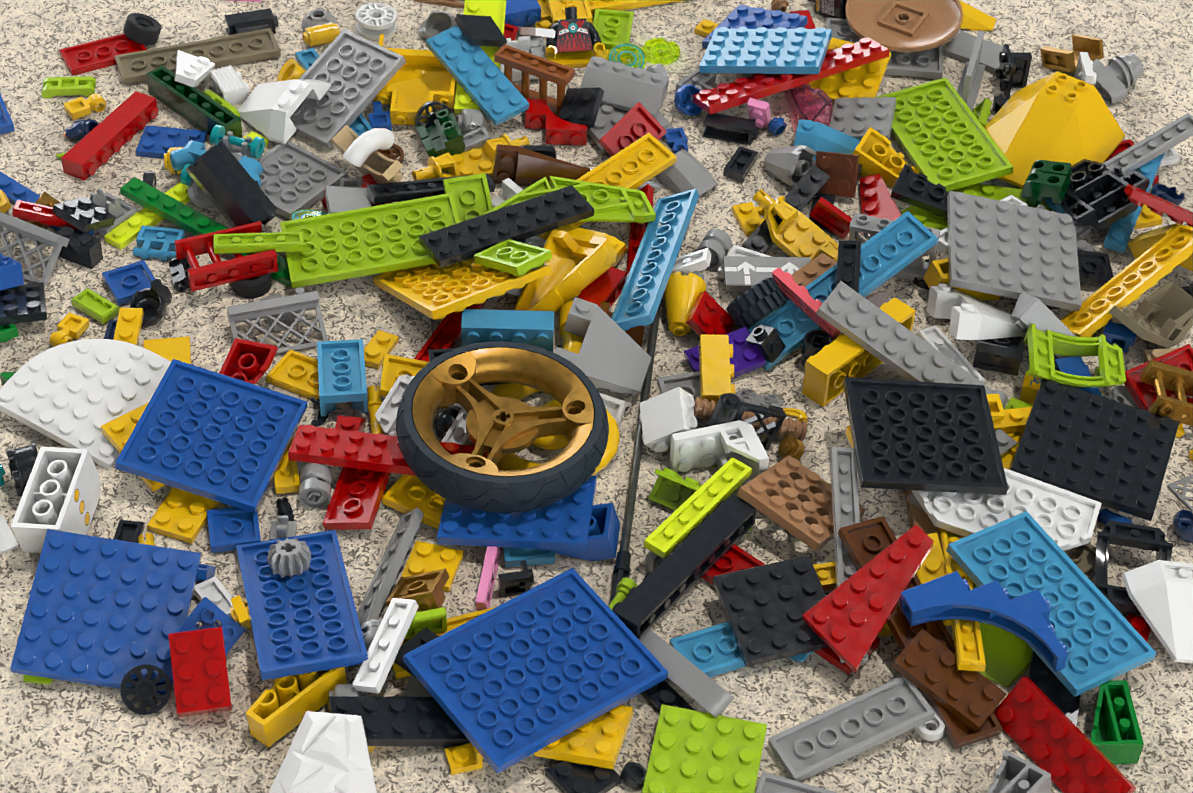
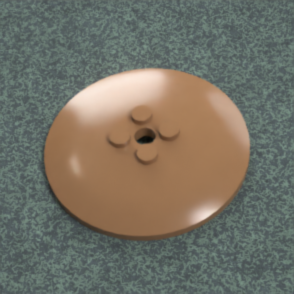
(924, 28)

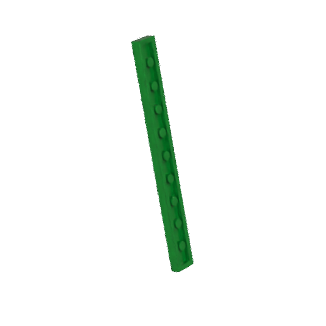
(185, 217)

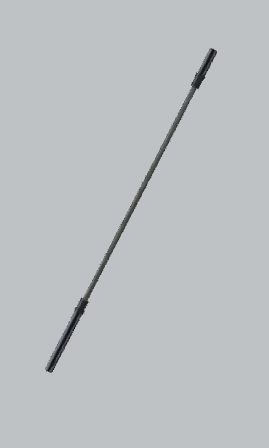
(623, 557)

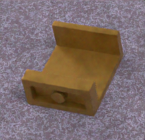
(1067, 60)

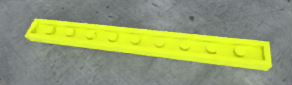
(129, 229)

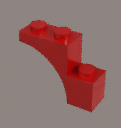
(557, 130)

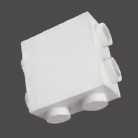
(666, 415)

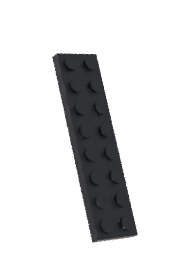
(512, 222)

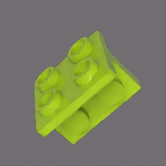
(672, 489)

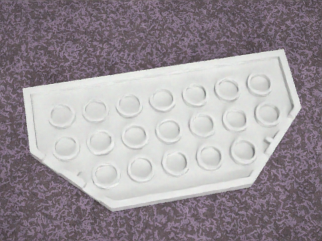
(1062, 514)

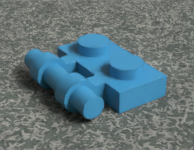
(157, 237)

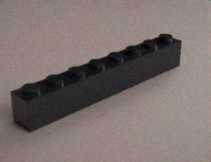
(685, 565)

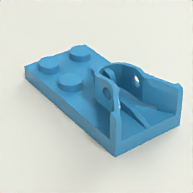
(341, 375)

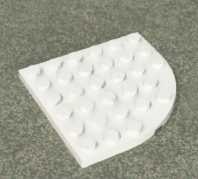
(80, 388)

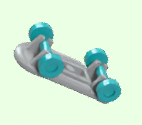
(237, 146)

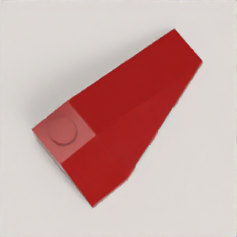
(248, 360)

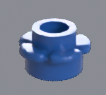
(776, 126)

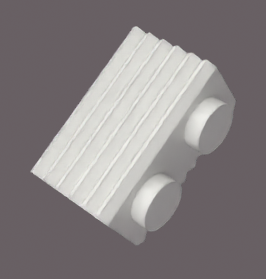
(229, 85)

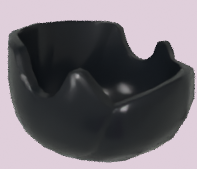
(444, 421)

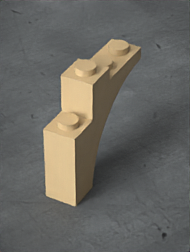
(377, 165)

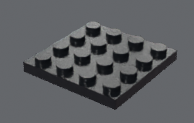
(768, 607)

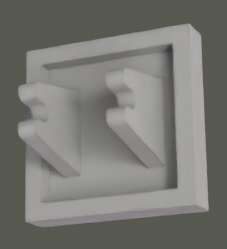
(115, 206)

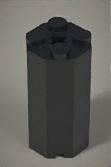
(231, 187)

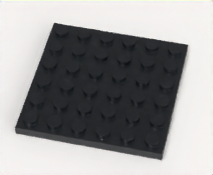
(924, 436)
(1096, 448)

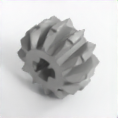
(289, 557)

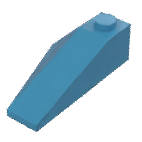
(824, 138)

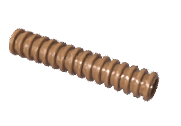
(788, 428)

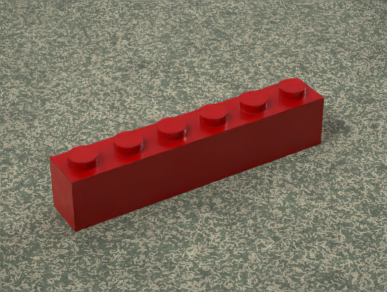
(109, 136)

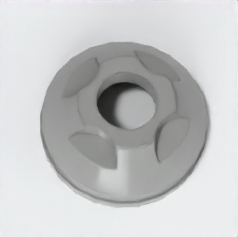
(317, 17)

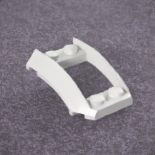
(388, 410)

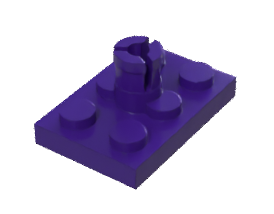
(745, 356)

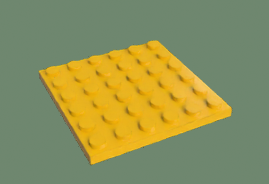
(453, 287)

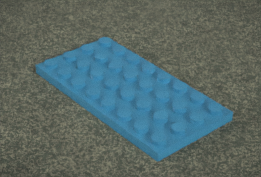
(1093, 630)

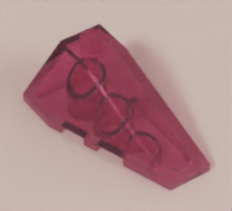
(809, 104)

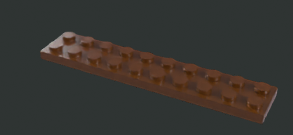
(864, 543)

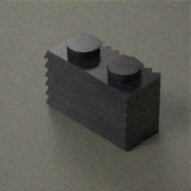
(81, 248)

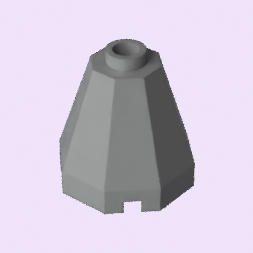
(790, 163)

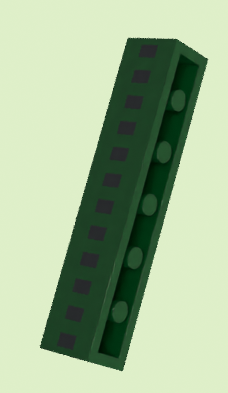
(191, 103)

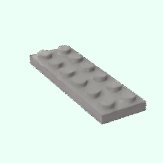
(850, 728)

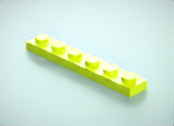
(697, 507)

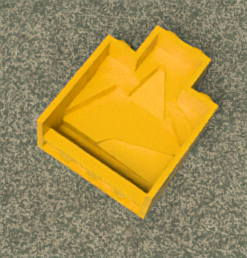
(414, 84)

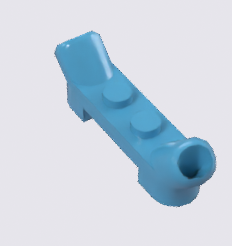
(195, 149)

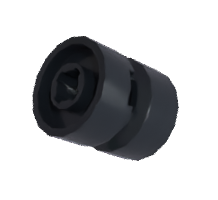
(813, 343)

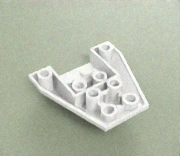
(1165, 600)

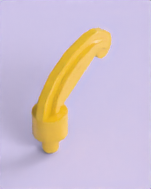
(801, 415)

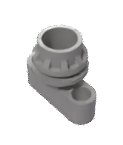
(1117, 76)

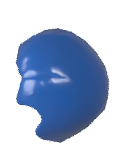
(684, 101)

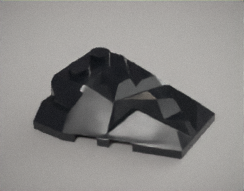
(1098, 194)

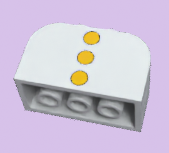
(57, 496)

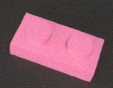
(759, 110)

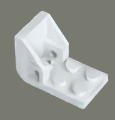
(717, 446)

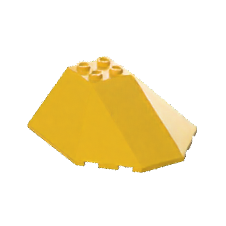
(1054, 122)

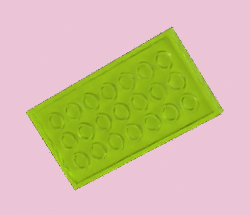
(945, 136)
(366, 239)

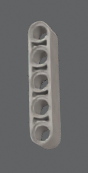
(687, 675)

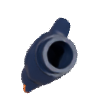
(80, 129)

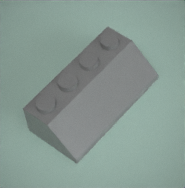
(626, 85)

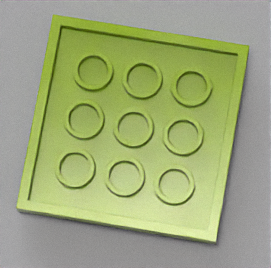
(704, 753)

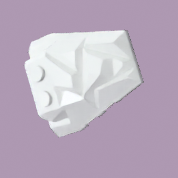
(327, 757)

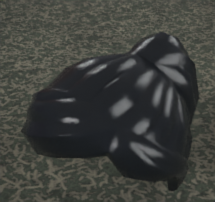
(153, 301)

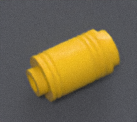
(320, 34)

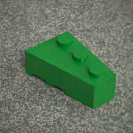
(1115, 724)

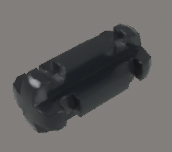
(285, 508)

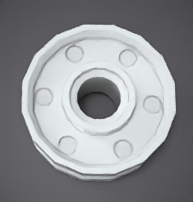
(375, 20)

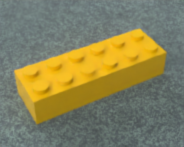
(846, 358)

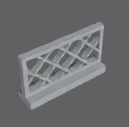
(972, 74)
(38, 235)
(279, 307)

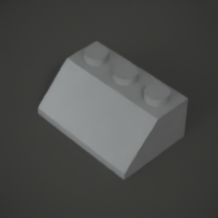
(1032, 310)

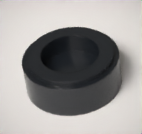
(633, 775)

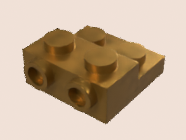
(423, 588)

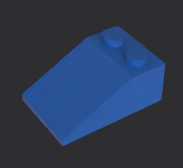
(602, 535)

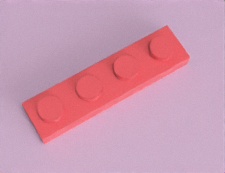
(801, 298)

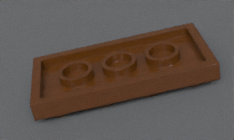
(936, 673)

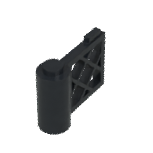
(731, 409)

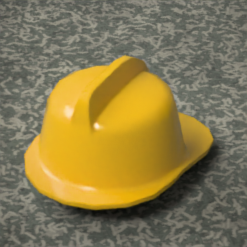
(290, 71)

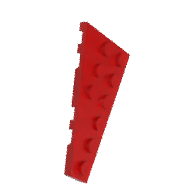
(864, 602)

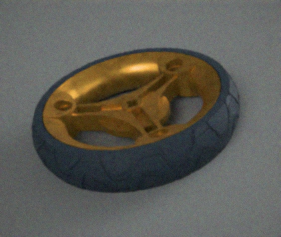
(502, 426)

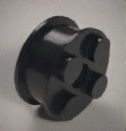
(21, 464)

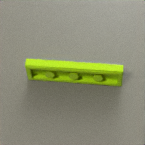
(258, 242)

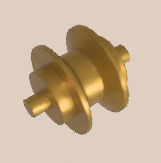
(791, 447)

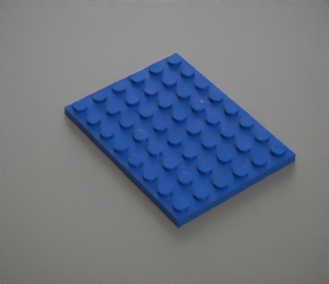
(534, 669)

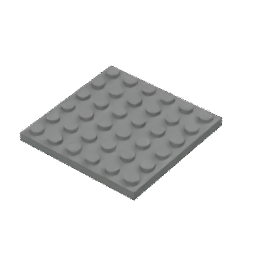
(1012, 250)

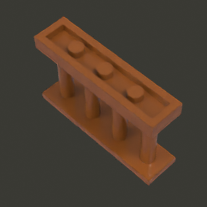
(539, 67)

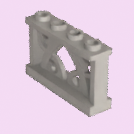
(873, 225)

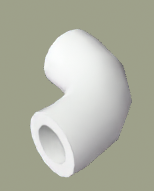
(368, 143)

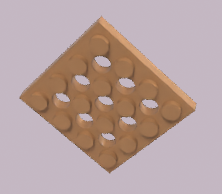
(795, 501)

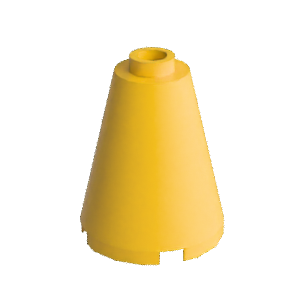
(679, 300)

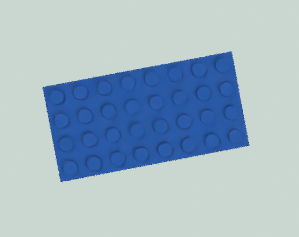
(303, 619)

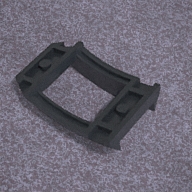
(1129, 536)

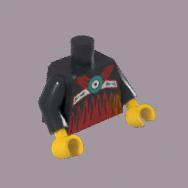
(573, 35)

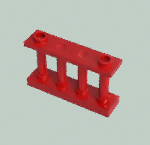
(223, 271)

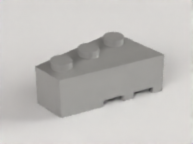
(1019, 776)

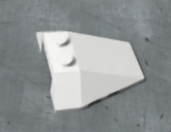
(274, 103)

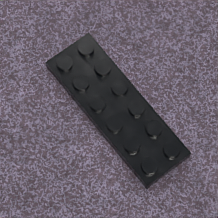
(400, 720)

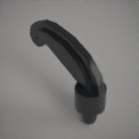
(320, 419)

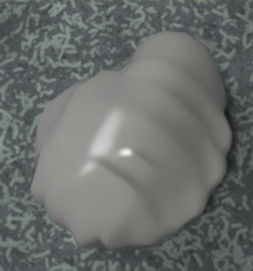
(436, 23)

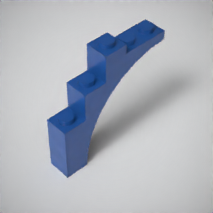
(991, 604)

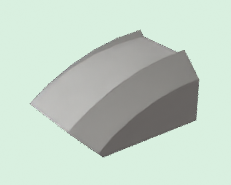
(687, 174)

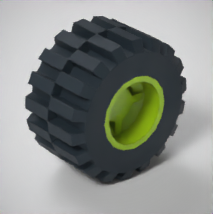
(756, 303)

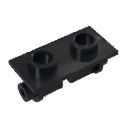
(180, 273)

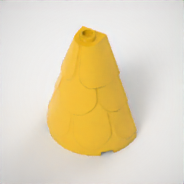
(572, 272)

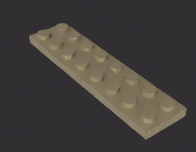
(220, 50)

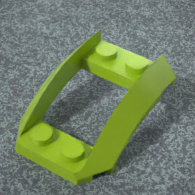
(1045, 344)

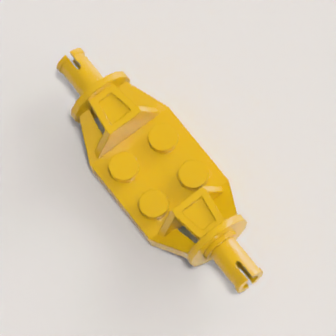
(467, 163)
(796, 232)

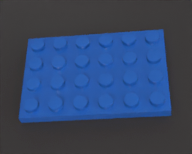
(556, 526)

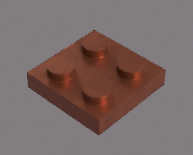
(843, 172)

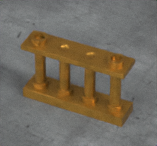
(1174, 379)

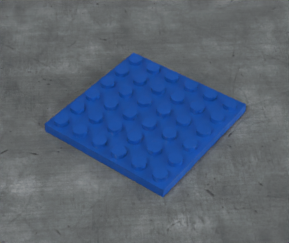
(212, 435)
(103, 609)

